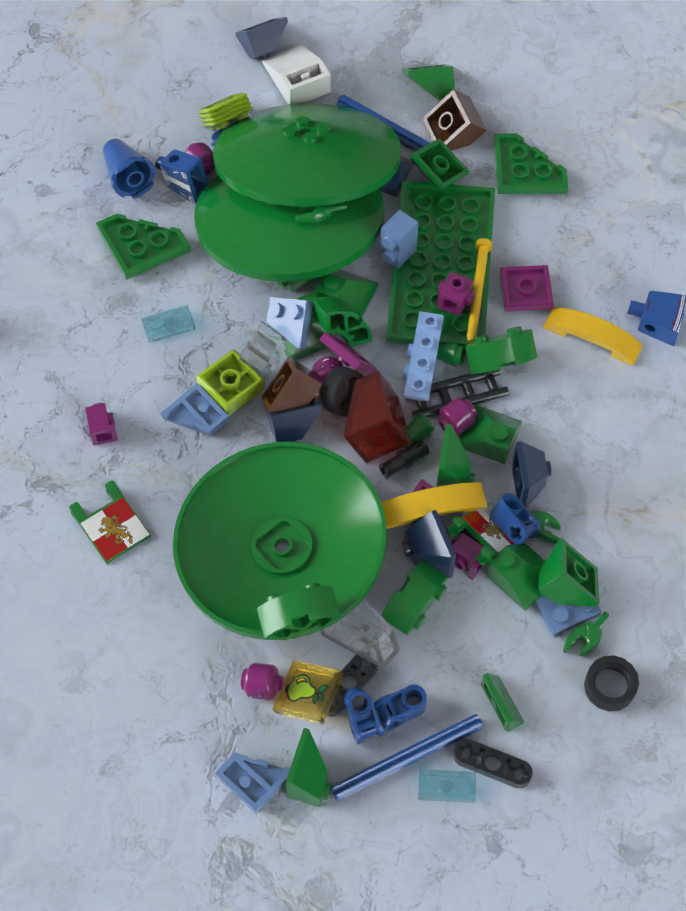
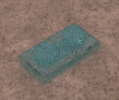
(168, 323)
(447, 785)

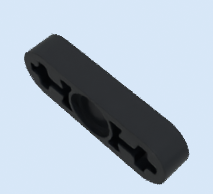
(367, 673)
(487, 751)

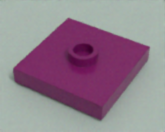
(526, 288)
(347, 355)

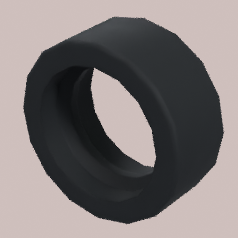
(331, 388)
(618, 664)

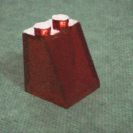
(375, 419)

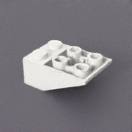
(299, 75)

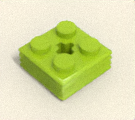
(230, 108)
(244, 382)

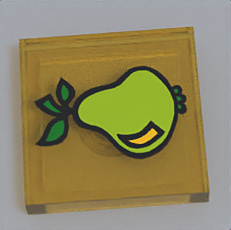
(308, 692)

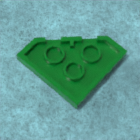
(525, 168)
(141, 243)

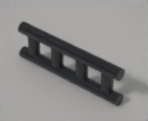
(464, 381)

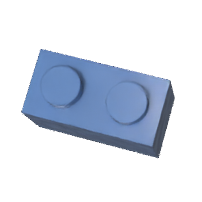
(398, 239)

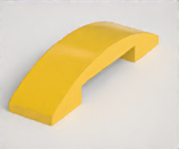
(595, 330)
(443, 499)

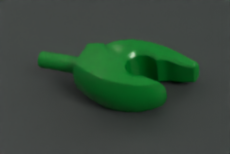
(317, 213)
(546, 520)
(589, 633)

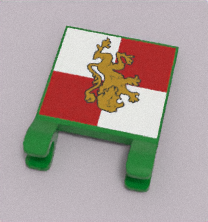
(113, 527)
(484, 530)

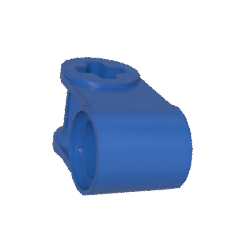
(513, 518)
(399, 708)
(362, 720)

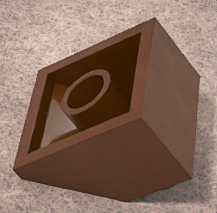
(454, 121)
(291, 387)

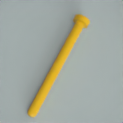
(483, 246)

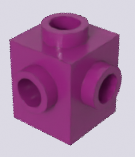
(455, 293)

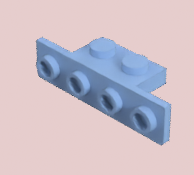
(422, 356)

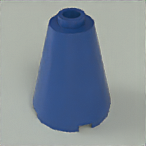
(128, 169)

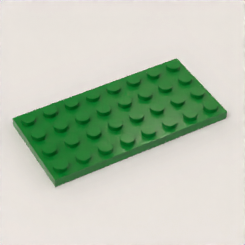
(445, 244)

